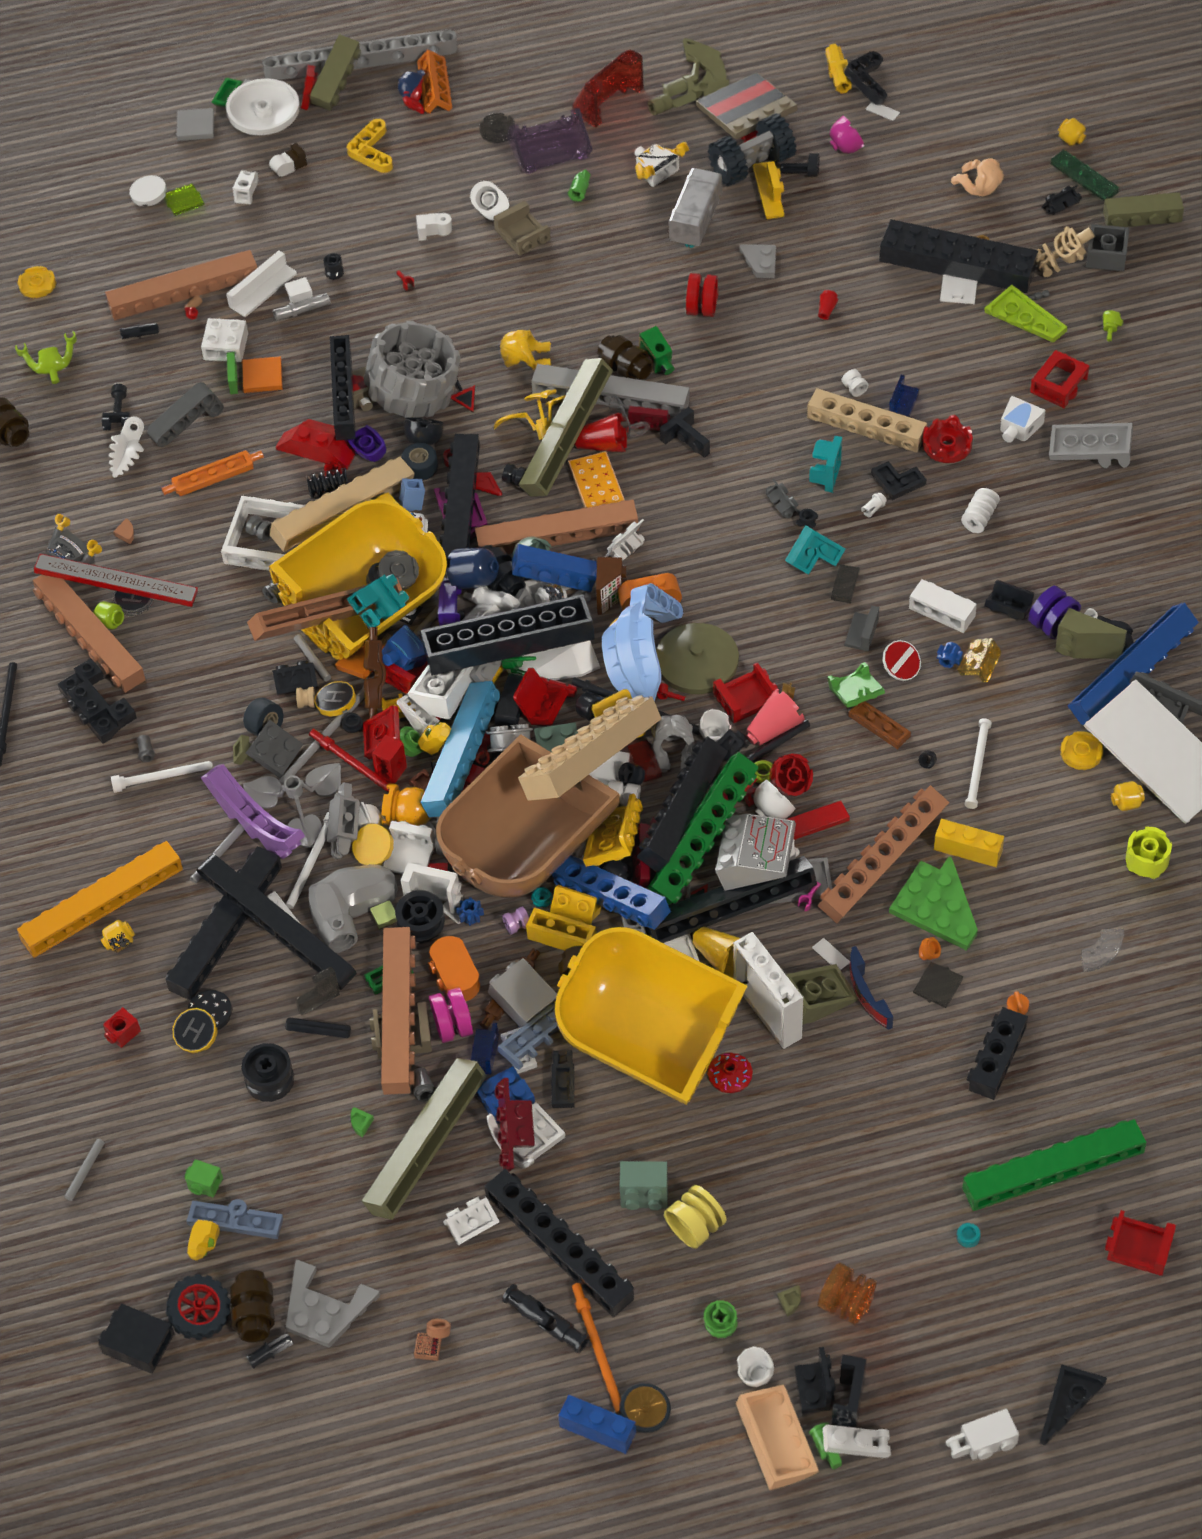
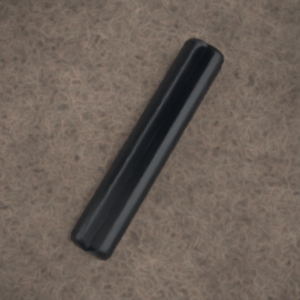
(318, 1027)

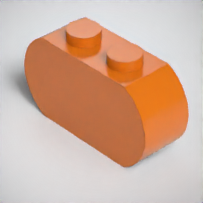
(665, 581)
(454, 967)

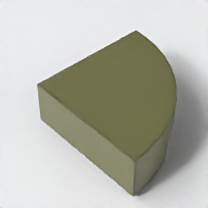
(790, 1299)

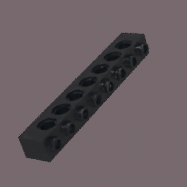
(612, 1299)

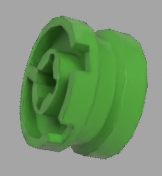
(713, 1325)

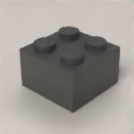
(1108, 247)

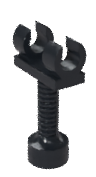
(118, 392)

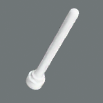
(120, 782)

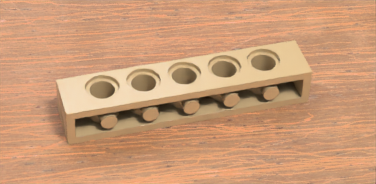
(866, 420)

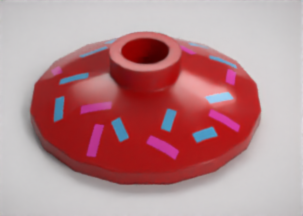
(733, 1080)

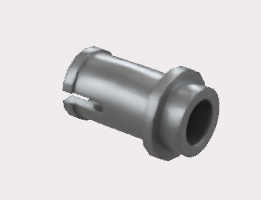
(146, 752)

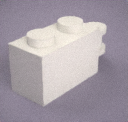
(985, 1436)

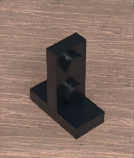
(681, 427)

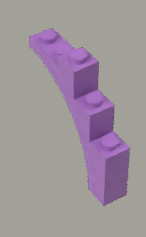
(253, 818)

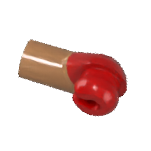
(190, 308)

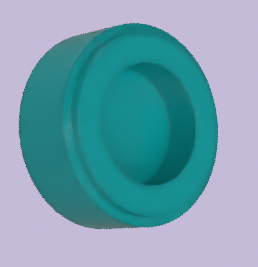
(968, 1235)

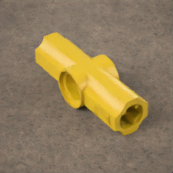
(836, 68)

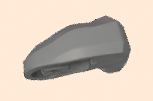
(347, 895)

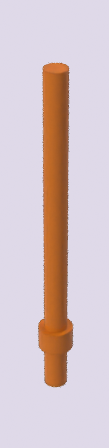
(583, 1307)

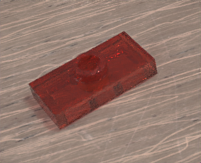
(643, 756)

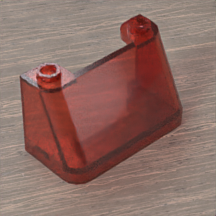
(621, 74)

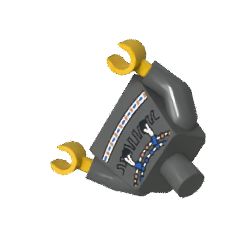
(68, 546)

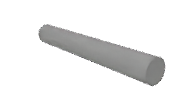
(312, 657)
(83, 1171)

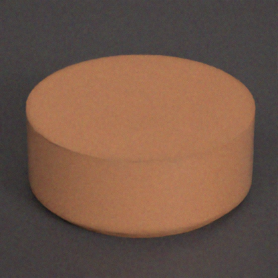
(438, 1328)

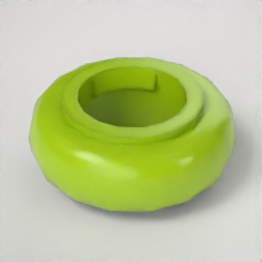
(765, 765)

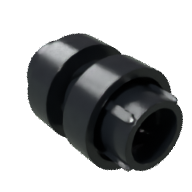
(505, 580)

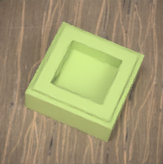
(384, 914)

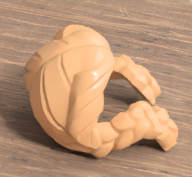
(988, 177)

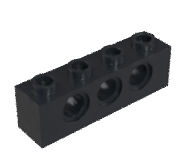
(989, 1083)

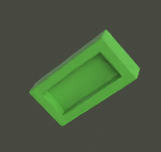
(232, 373)

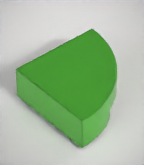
(360, 1121)

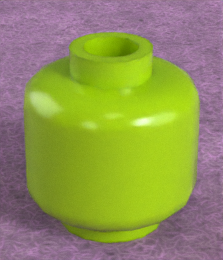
(109, 614)

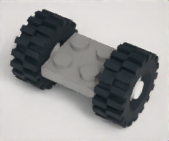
(772, 141)

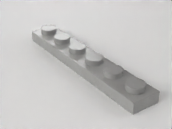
(487, 671)

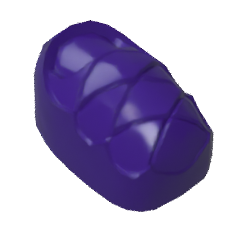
(368, 444)

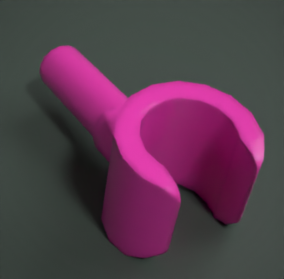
(807, 898)

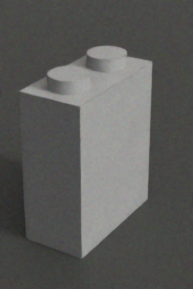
(521, 992)

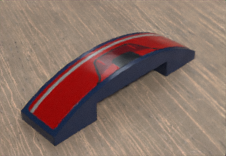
(877, 1010)

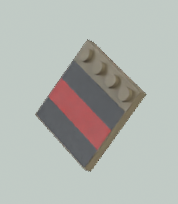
(744, 104)

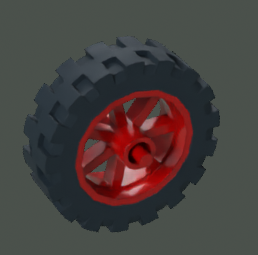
(195, 1329)

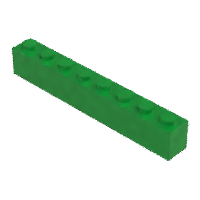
(1053, 1164)

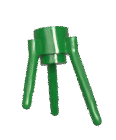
(517, 662)

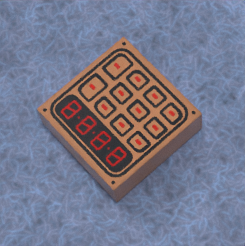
(427, 1347)

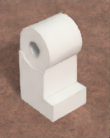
(245, 186)
(433, 225)

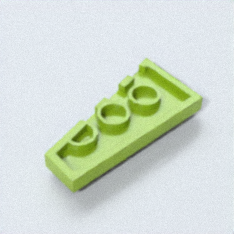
(1024, 313)

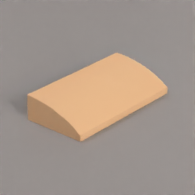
(776, 1436)

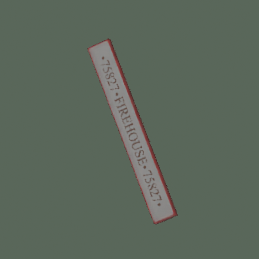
(116, 580)

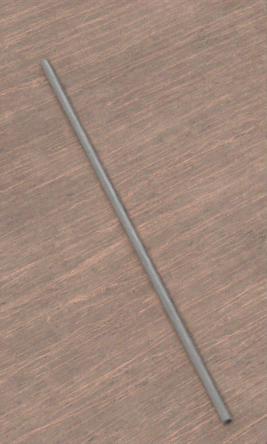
(311, 749)

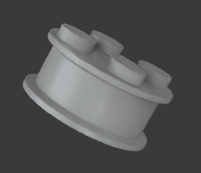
(502, 737)

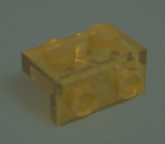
(980, 658)

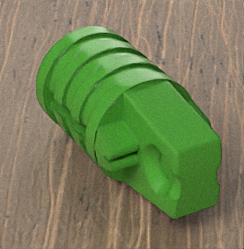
(579, 186)
(817, 1435)

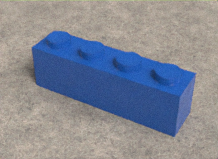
(554, 568)

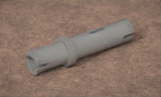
(293, 309)

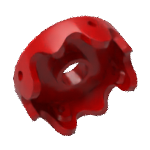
(951, 431)

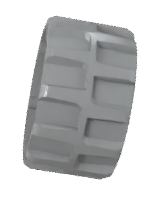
(412, 369)

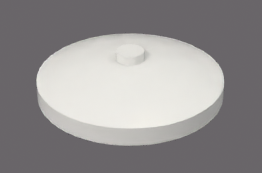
(262, 106)

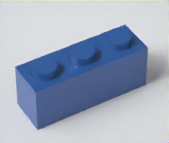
(597, 1424)

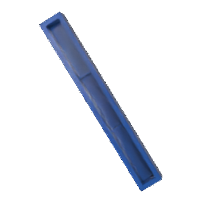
(1139, 657)

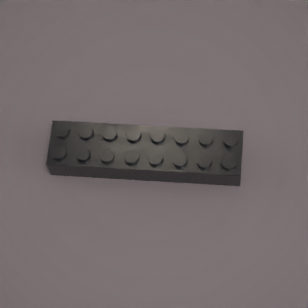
(958, 255)
(507, 634)

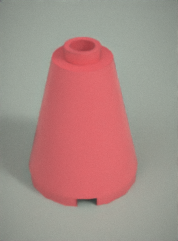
(774, 718)

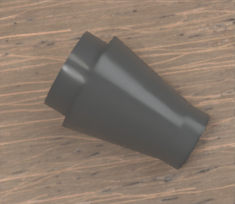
(423, 1085)

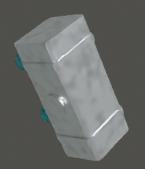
(695, 207)

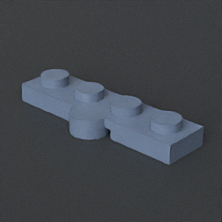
(237, 1218)

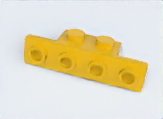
(769, 188)

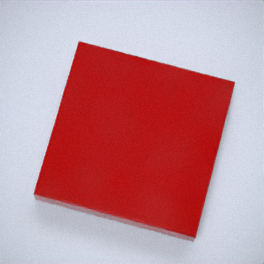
(378, 726)

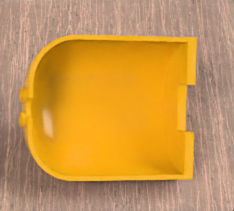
(340, 559)
(646, 1009)

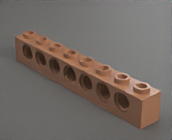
(837, 907)

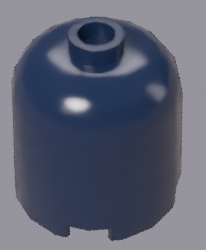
(472, 568)

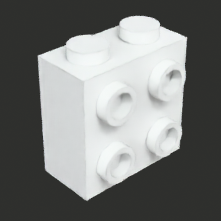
(224, 337)

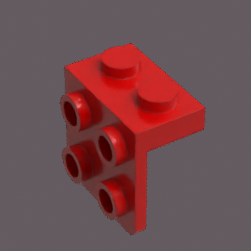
(537, 701)

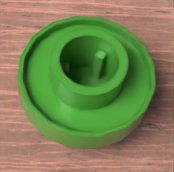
(410, 739)

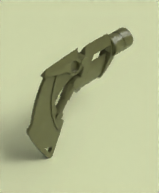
(714, 79)

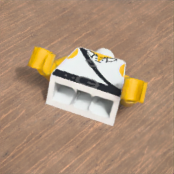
(658, 162)

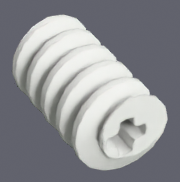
(980, 510)

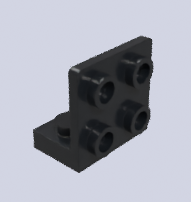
(815, 1384)

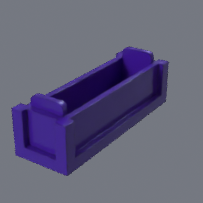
(448, 603)

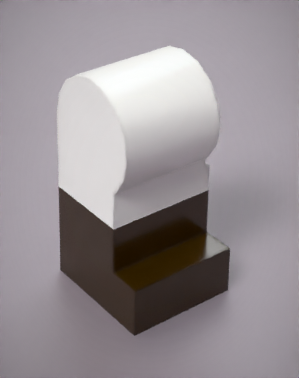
(289, 160)

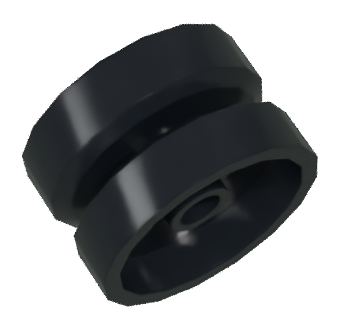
(267, 1072)

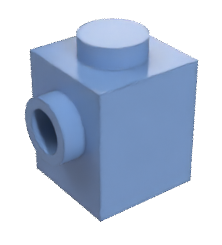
(412, 494)

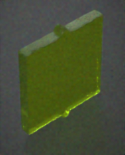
(183, 199)

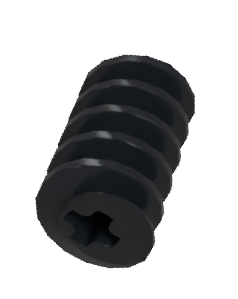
(326, 483)

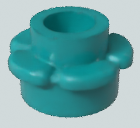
(541, 892)

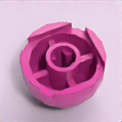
(845, 137)

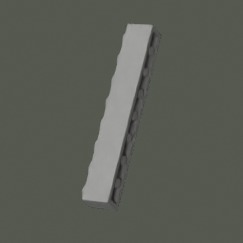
(630, 391)

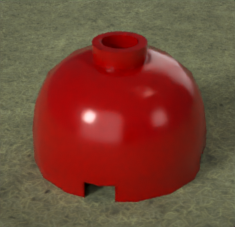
(791, 774)

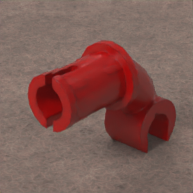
(482, 755)

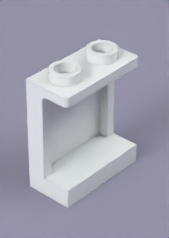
(437, 881)

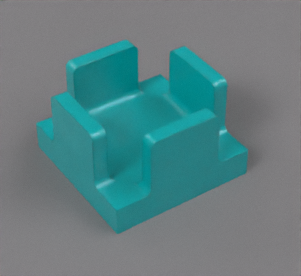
(832, 454)

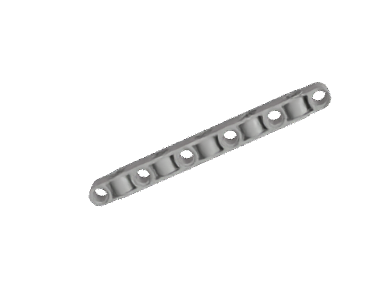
(372, 54)

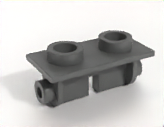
(778, 493)

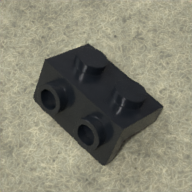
(1010, 600)

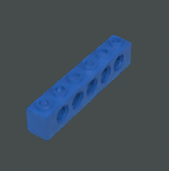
(613, 892)

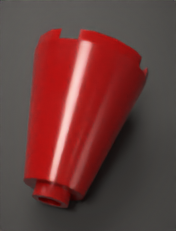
(604, 435)

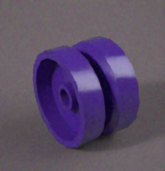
(1050, 610)

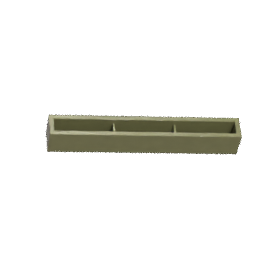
(565, 427)
(424, 1138)

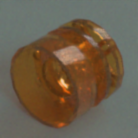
(851, 1295)

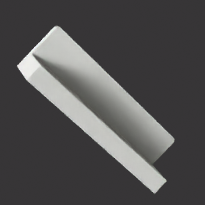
(260, 284)

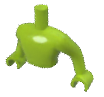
(50, 359)

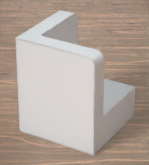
(298, 290)

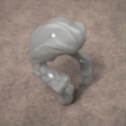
(670, 729)

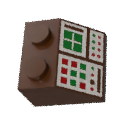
(609, 578)

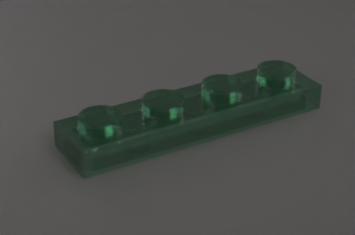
(1084, 175)

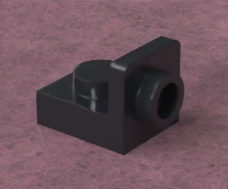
(733, 742)

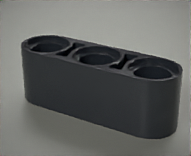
(508, 711)

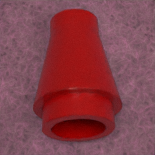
(827, 303)

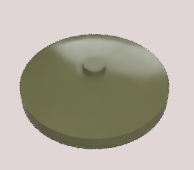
(696, 657)

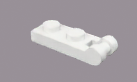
(856, 1441)

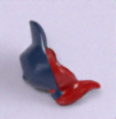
(411, 89)

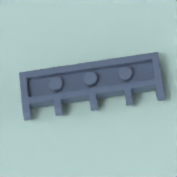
(529, 1037)

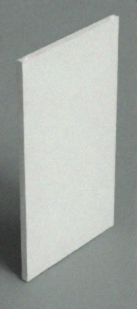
(1153, 748)

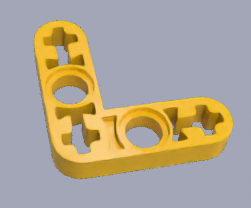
(380, 162)

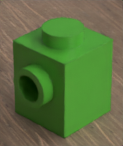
(203, 1178)

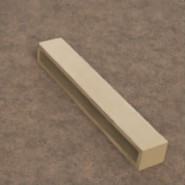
(317, 514)

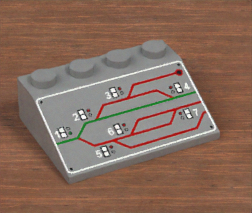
(754, 850)

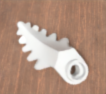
(126, 446)

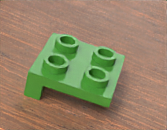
(855, 687)

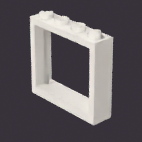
(248, 557)
(767, 988)

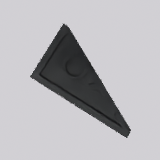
(1071, 1394)

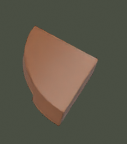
(125, 531)

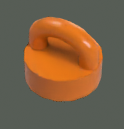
(929, 949)
(1018, 1003)

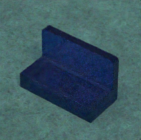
(903, 398)
(485, 1048)

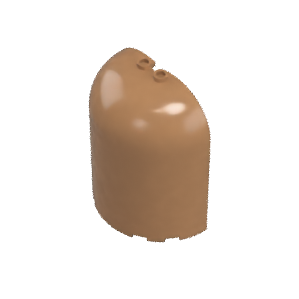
(515, 843)

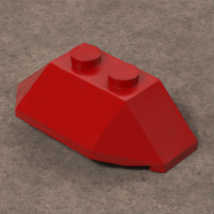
(316, 442)

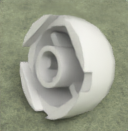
(771, 802)

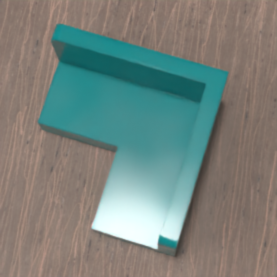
(810, 547)

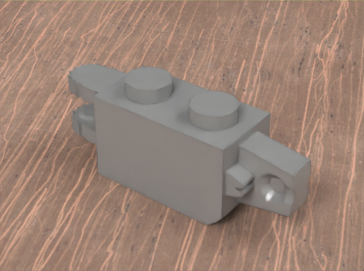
(343, 821)

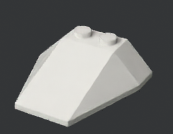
(563, 662)

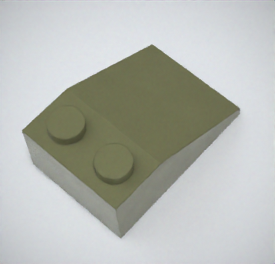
(1089, 637)
(823, 991)

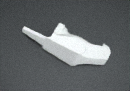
(503, 600)

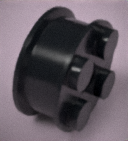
(422, 913)

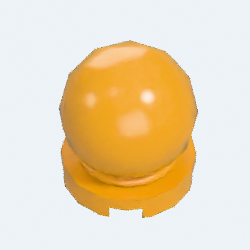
(404, 806)

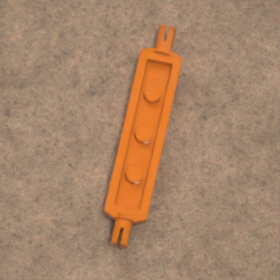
(212, 473)

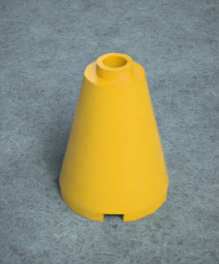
(716, 948)

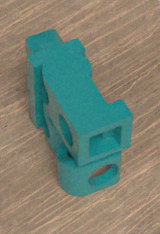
(383, 595)

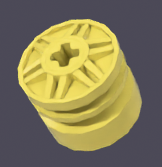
(695, 1216)

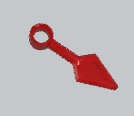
(485, 480)

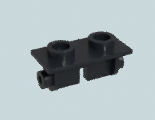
(1055, 202)

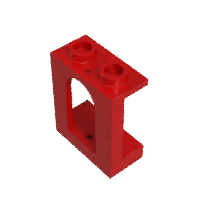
(1052, 392)

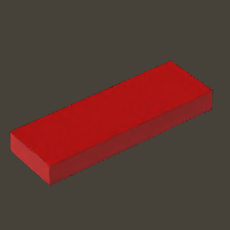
(820, 819)

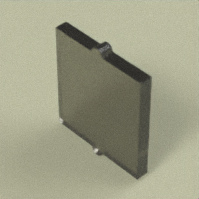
(938, 984)

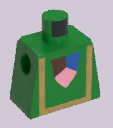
(658, 350)

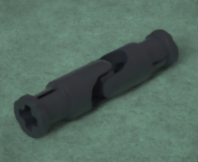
(535, 1310)

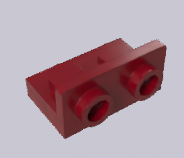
(654, 417)

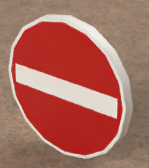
(901, 660)

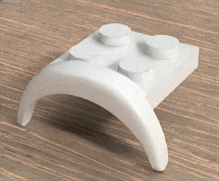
(546, 1135)

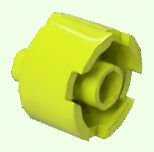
(1148, 852)

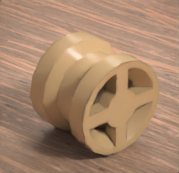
(305, 697)

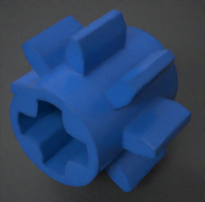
(949, 655)
(470, 911)

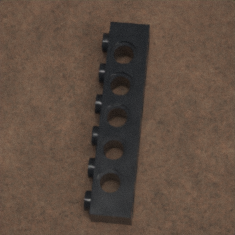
(342, 387)

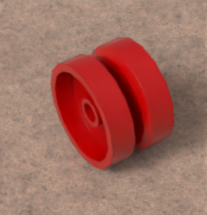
(705, 295)

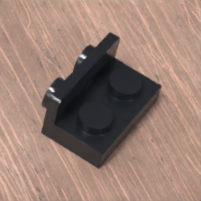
(294, 677)

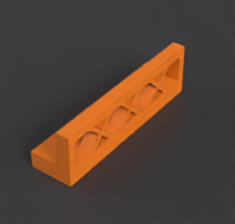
(430, 89)

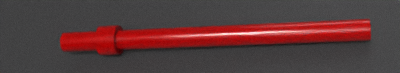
(329, 744)

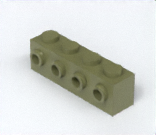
(334, 73)
(1143, 210)

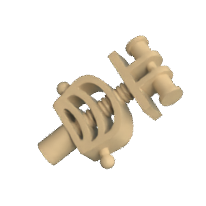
(1069, 240)

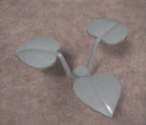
(322, 779)

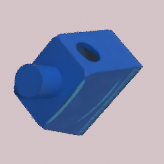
(404, 650)

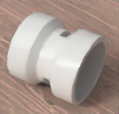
(853, 381)

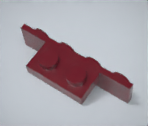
(515, 1124)

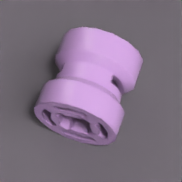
(515, 920)

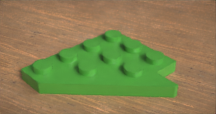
(937, 904)

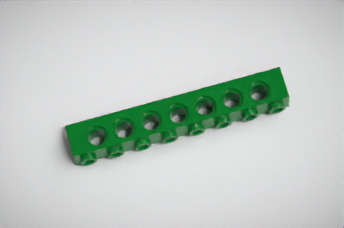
(744, 771)

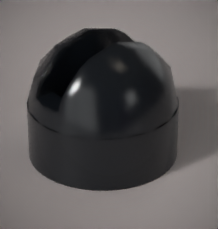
(923, 758)

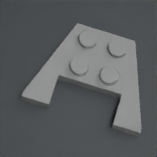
(320, 1316)

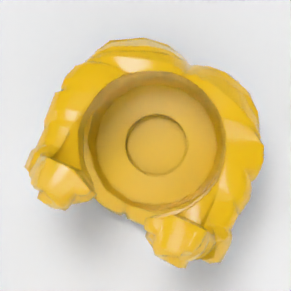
(518, 347)

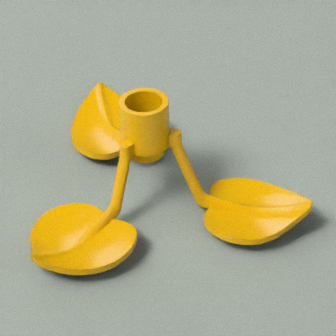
(541, 424)

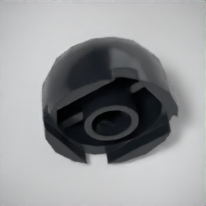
(423, 431)

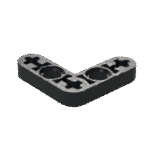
(873, 90)

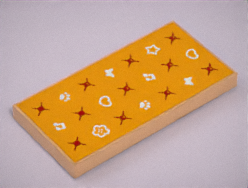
(595, 480)

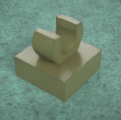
(240, 749)

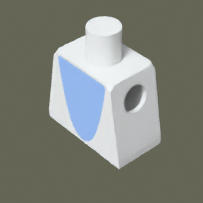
(1021, 420)

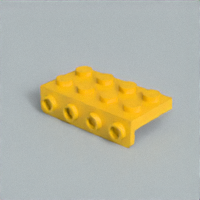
(615, 835)

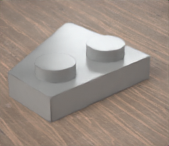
(760, 259)

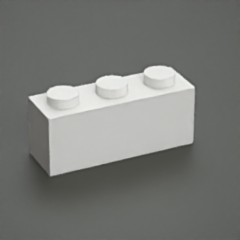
(942, 605)

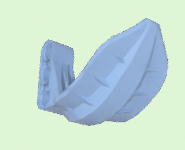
(630, 643)

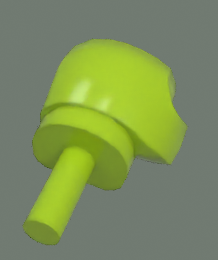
(1111, 321)

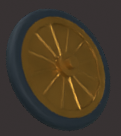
(646, 1406)

